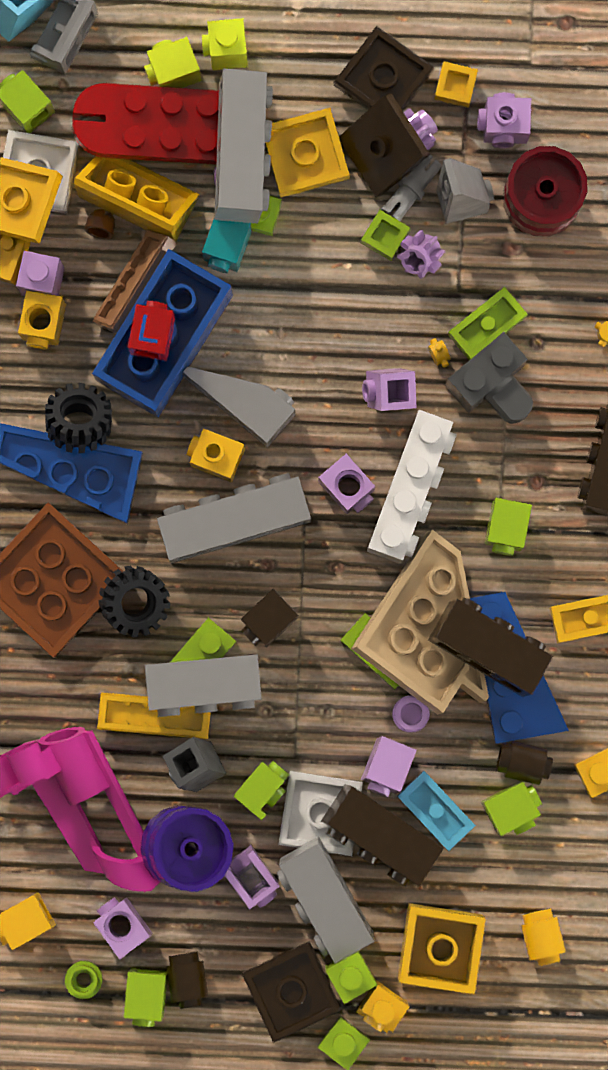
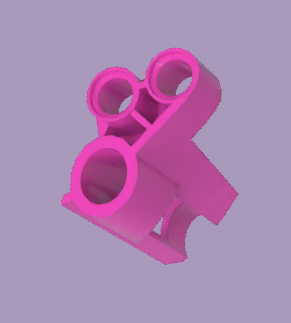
(64, 772)

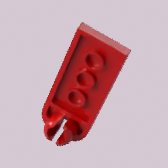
(148, 123)

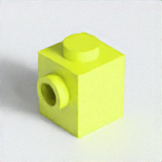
(225, 44)
(172, 64)

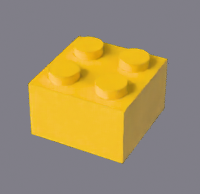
(441, 948)

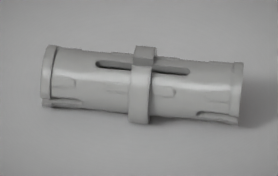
(411, 188)

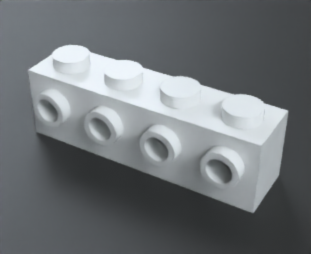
(407, 495)

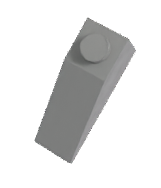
(462, 191)
(248, 403)

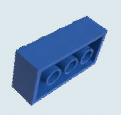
(197, 305)

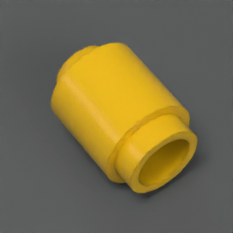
(543, 937)

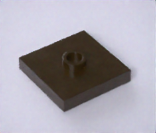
(381, 69)
(383, 145)
(291, 991)

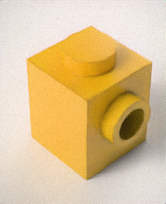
(215, 454)

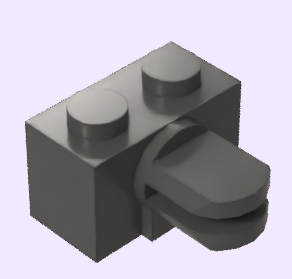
(492, 379)

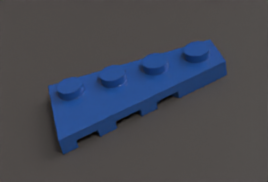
(96, 478)
(509, 713)

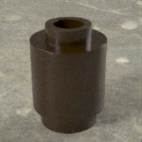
(524, 762)
(187, 980)

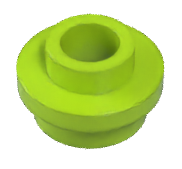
(78, 990)

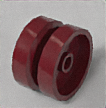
(533, 175)

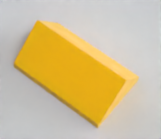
(136, 195)

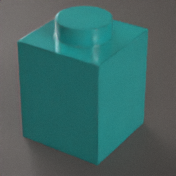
(226, 245)

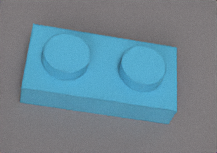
(436, 810)

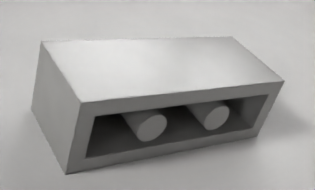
(203, 684)
(325, 900)

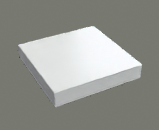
(46, 153)
(305, 806)

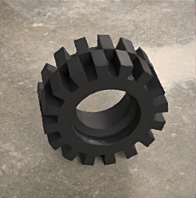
(78, 434)
(141, 621)

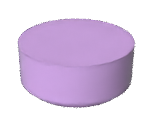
(410, 714)

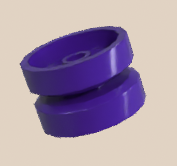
(204, 836)

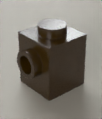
(268, 619)

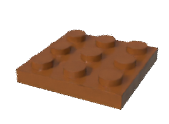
(52, 579)

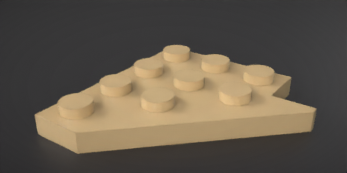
(405, 619)

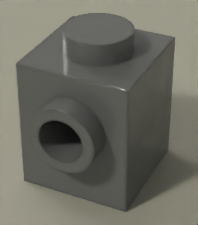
(194, 764)

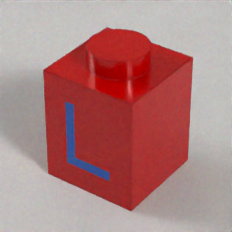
(151, 330)

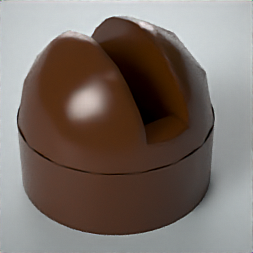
(100, 225)

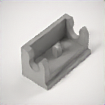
(64, 34)

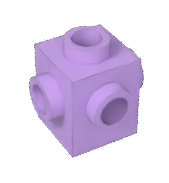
(505, 120)

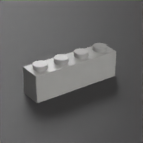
(241, 146)
(233, 519)

